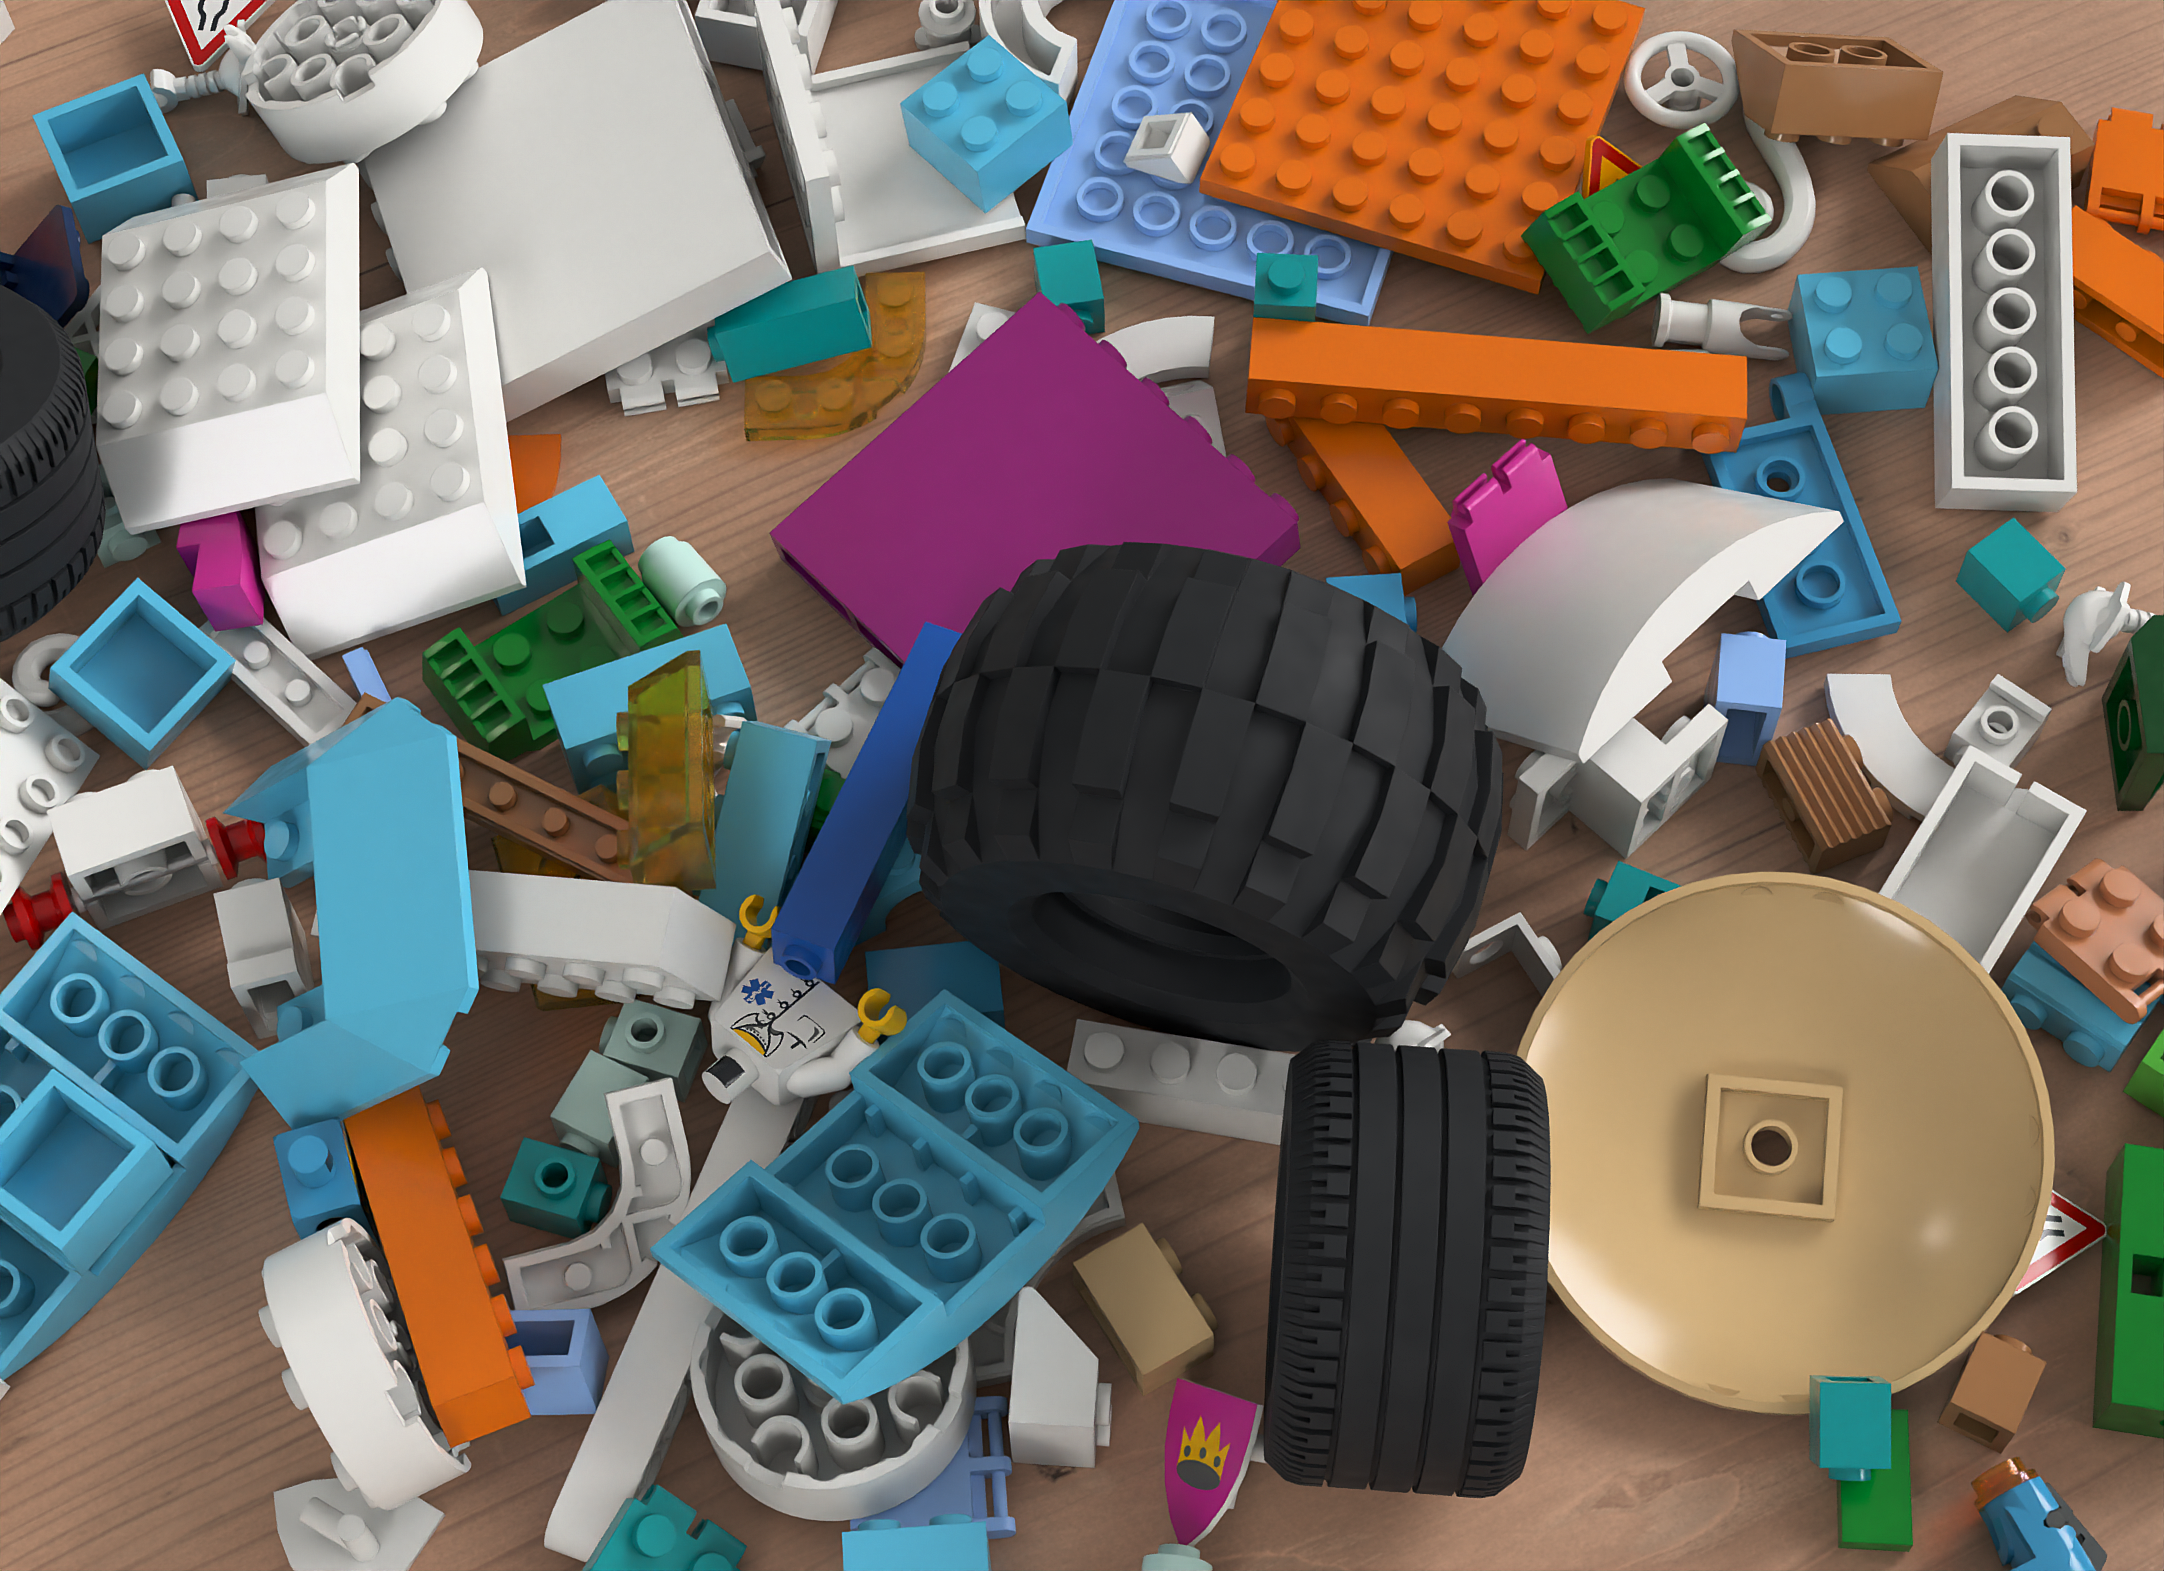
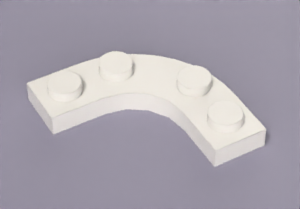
(646, 1207)

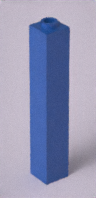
(862, 828)

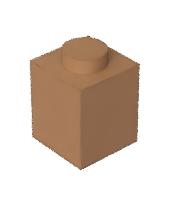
(1992, 1390)

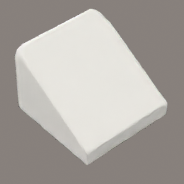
(1169, 147)

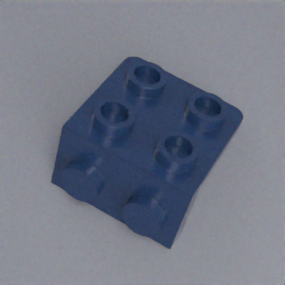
(49, 267)

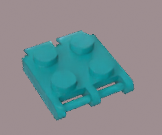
(654, 1538)

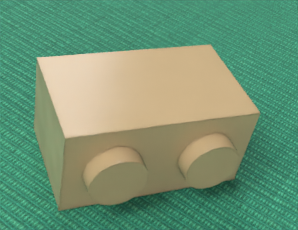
(1145, 1308)

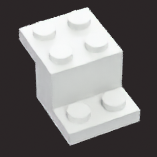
(1623, 787)

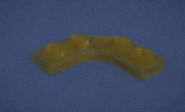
(857, 388)

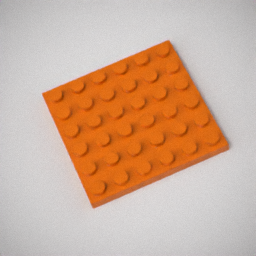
(1424, 121)

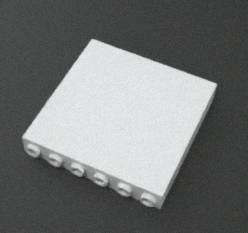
(590, 192)

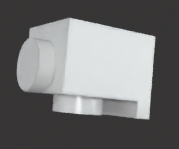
(2000, 724)

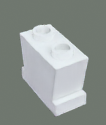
(263, 950)

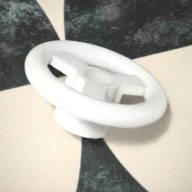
(1679, 94)

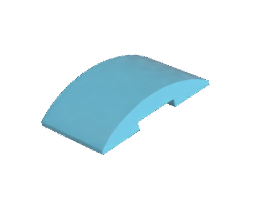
(146, 1059)
(905, 1203)

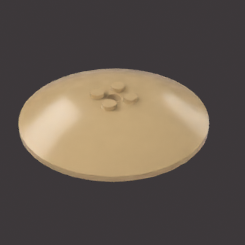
(1903, 1117)

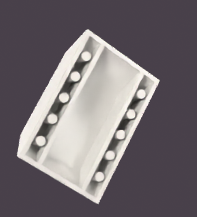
(231, 351)
(435, 490)

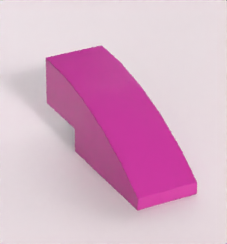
(224, 570)

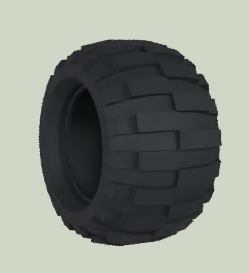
(1207, 796)

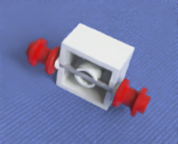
(131, 856)

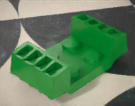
(1647, 230)
(497, 686)

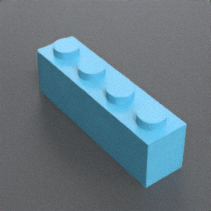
(763, 817)

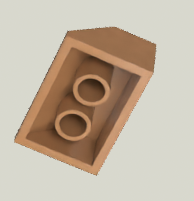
(1835, 87)
(1907, 171)

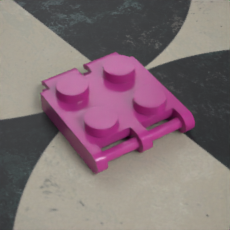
(1501, 513)

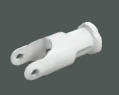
(1713, 326)

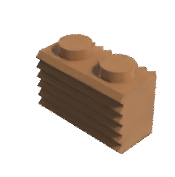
(1824, 795)

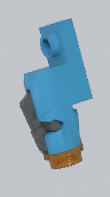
(2033, 1522)

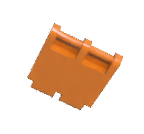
(2127, 171)

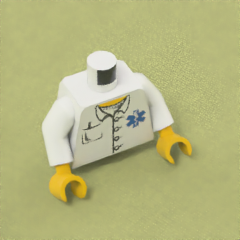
(787, 1031)

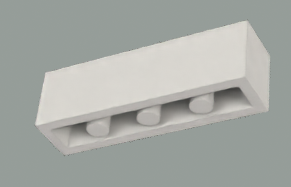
(1184, 1080)

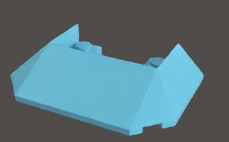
(386, 842)

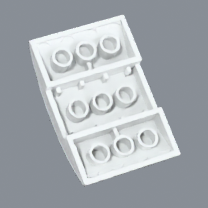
(1597, 598)

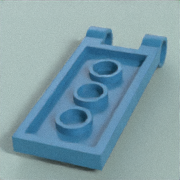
(1839, 587)

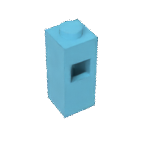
(560, 531)

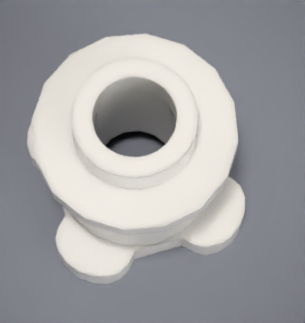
(946, 23)

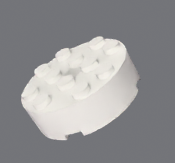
(359, 72)
(356, 1365)
(809, 1451)

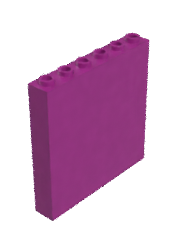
(1006, 464)

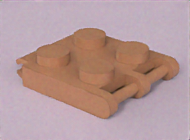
(2106, 934)

